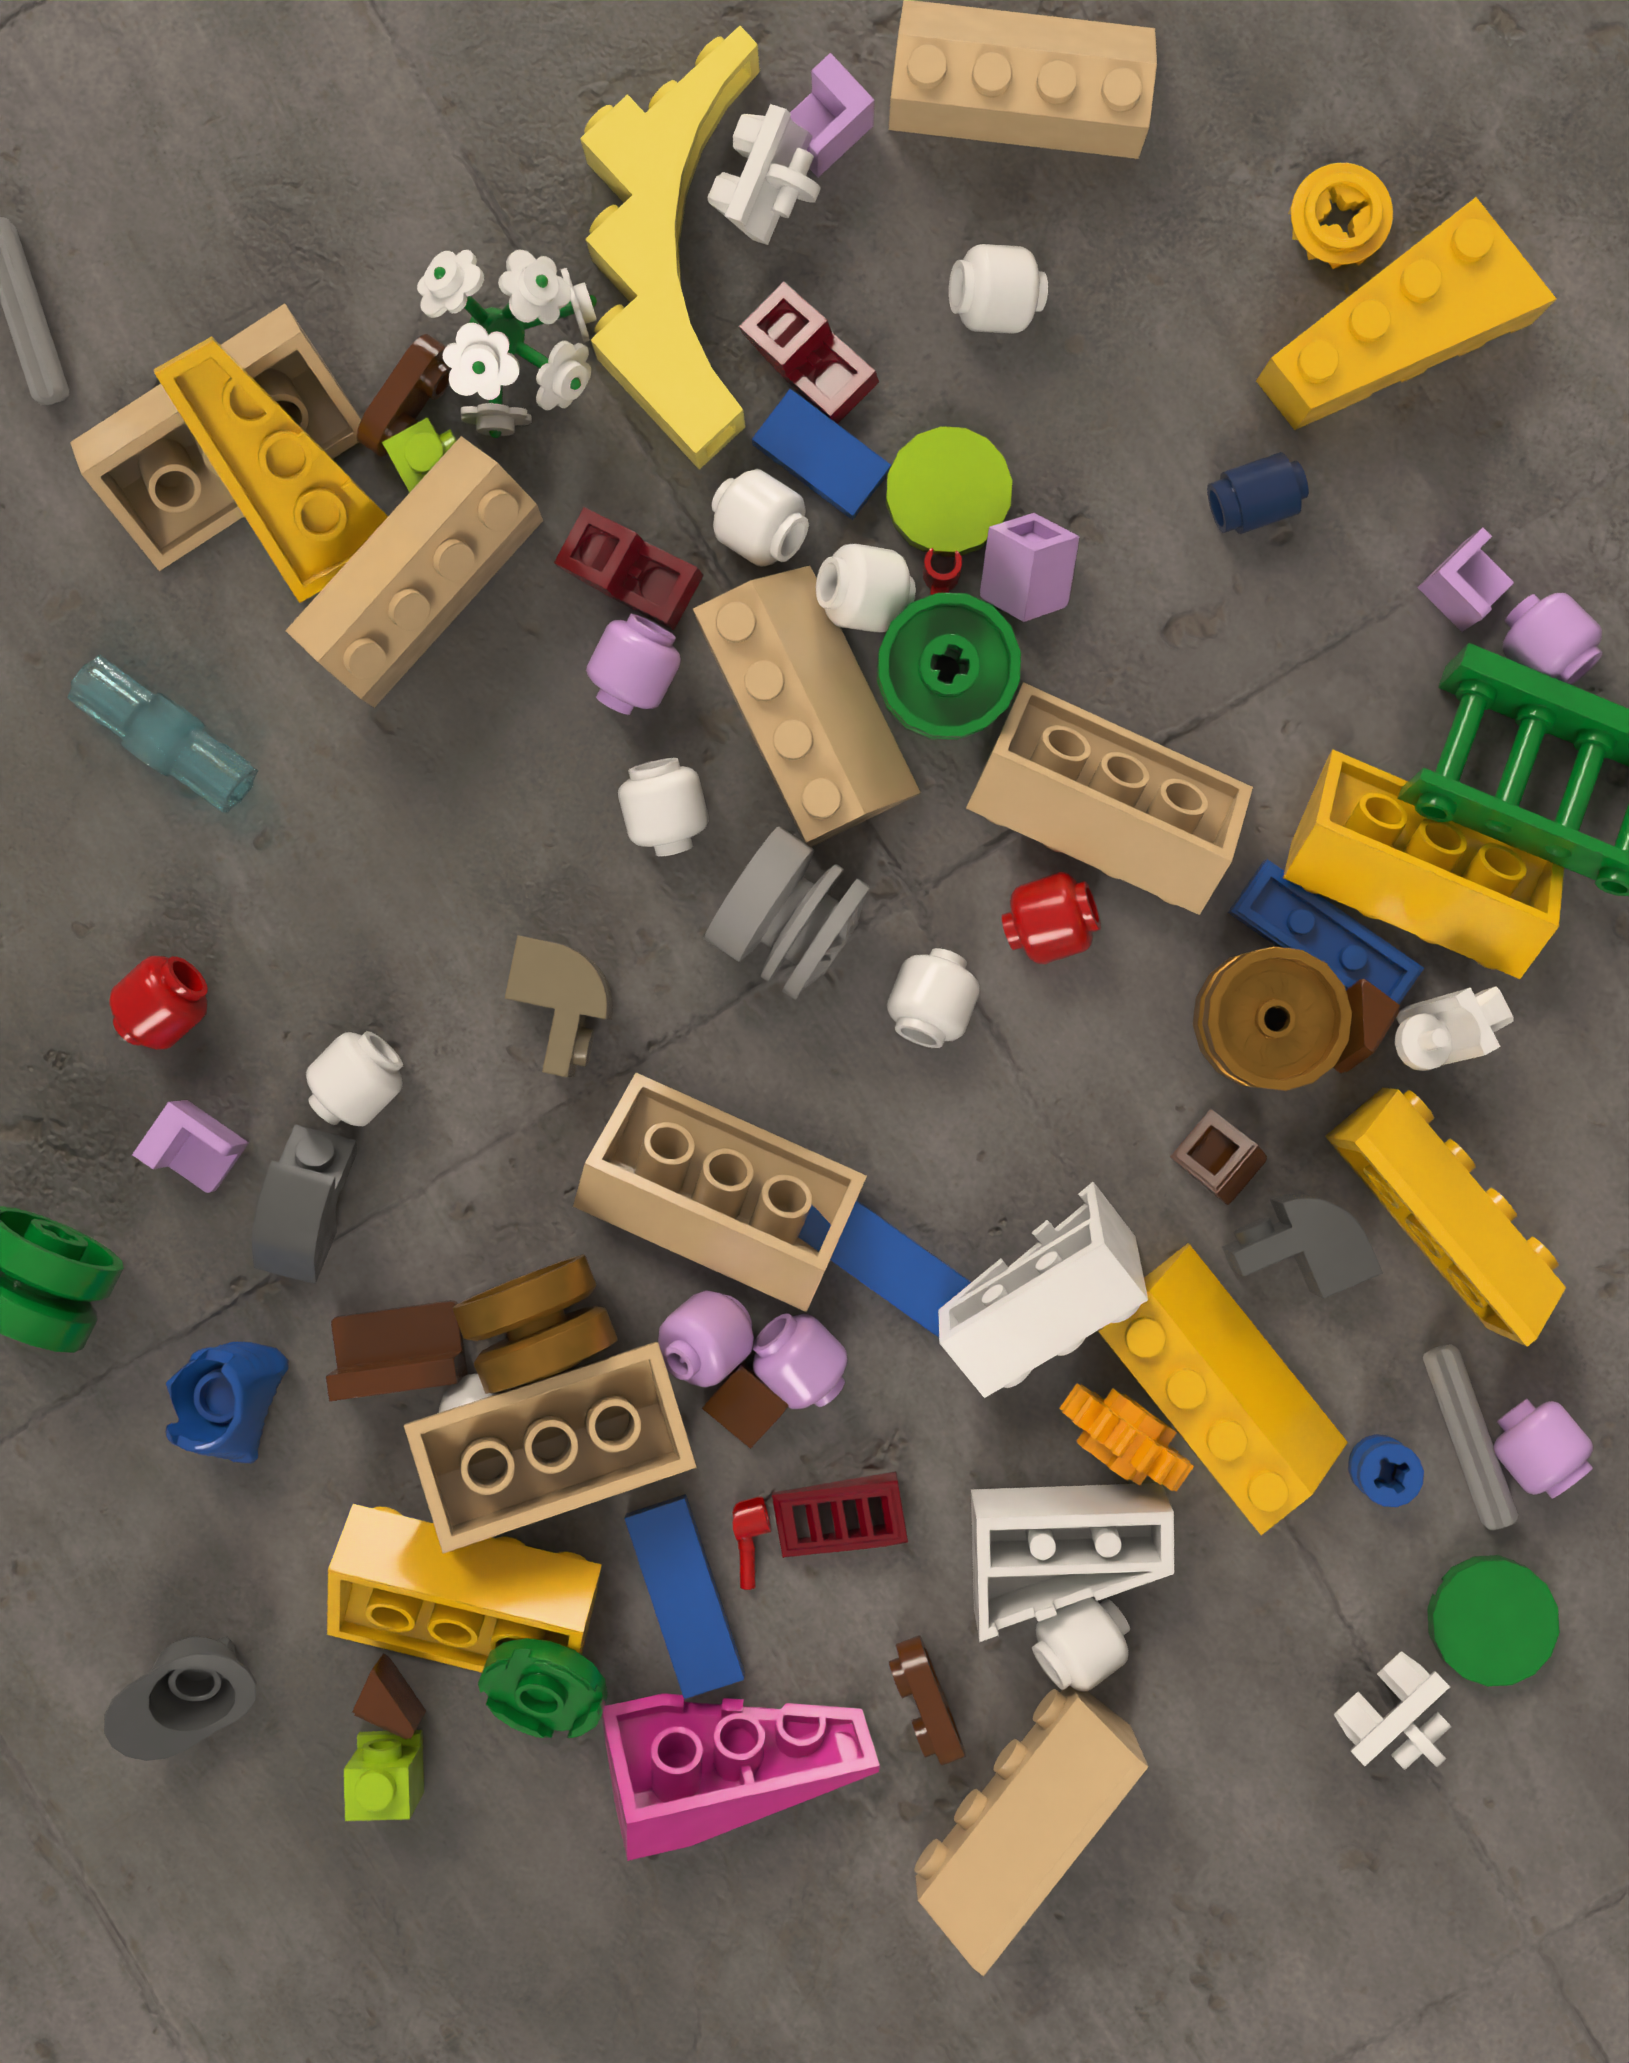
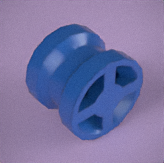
(1375, 1459)

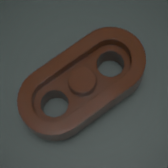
(413, 381)
(936, 1726)

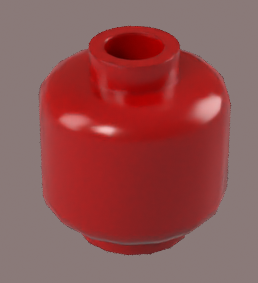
(1051, 918)
(158, 1002)

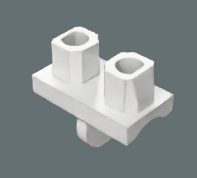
(771, 176)
(1451, 1028)
(1373, 1733)

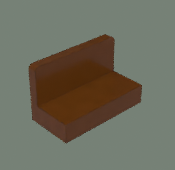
(396, 1351)

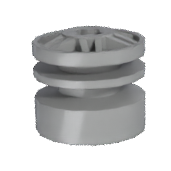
(787, 912)

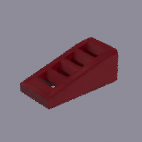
(865, 1537)

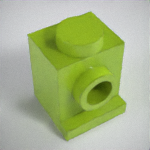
(417, 450)
(384, 1777)

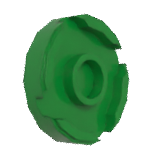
(1493, 1620)
(543, 1688)

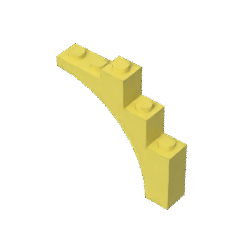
(650, 167)

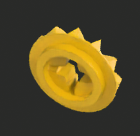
(1349, 188)

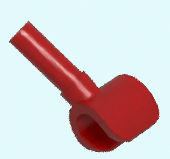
(941, 582)
(748, 1521)

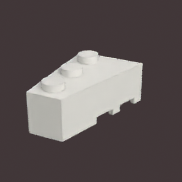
(1047, 1299)
(1063, 1546)

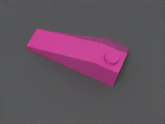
(711, 1768)

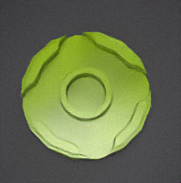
(948, 490)

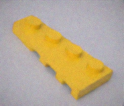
(279, 477)

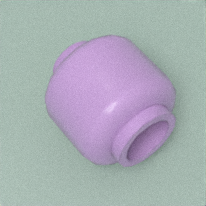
(1553, 637)
(633, 664)
(706, 1338)
(800, 1361)
(1543, 1448)

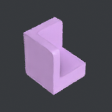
(834, 113)
(1028, 566)
(1466, 583)
(191, 1145)

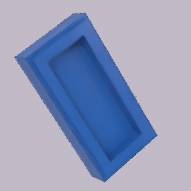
(821, 454)

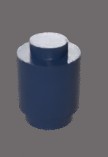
(1257, 494)

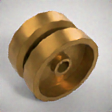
(1310, 1024)
(538, 1331)

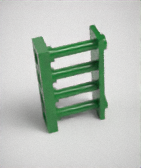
(1539, 708)

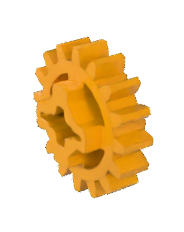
(1126, 1437)

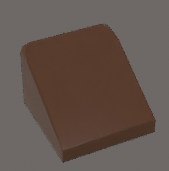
(1371, 1019)
(1219, 1157)
(745, 1405)
(389, 1700)

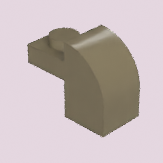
(569, 983)

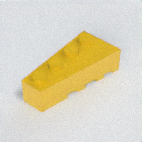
(1422, 309)

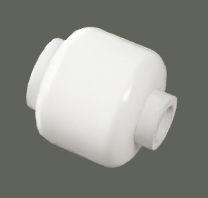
(997, 288)
(759, 518)
(864, 587)
(663, 806)
(933, 998)
(354, 1079)
(1082, 1643)

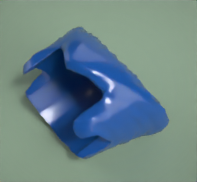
(225, 1399)

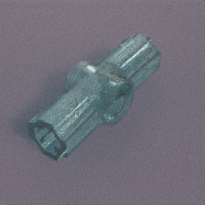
(162, 733)

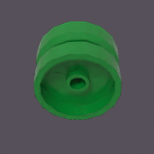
(956, 629)
(50, 1280)

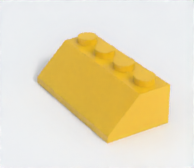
(1422, 873)
(1449, 1214)
(1226, 1390)
(455, 1606)

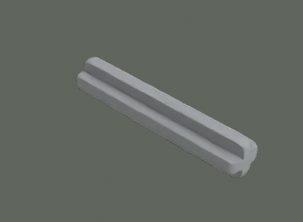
(28, 321)
(1470, 1437)

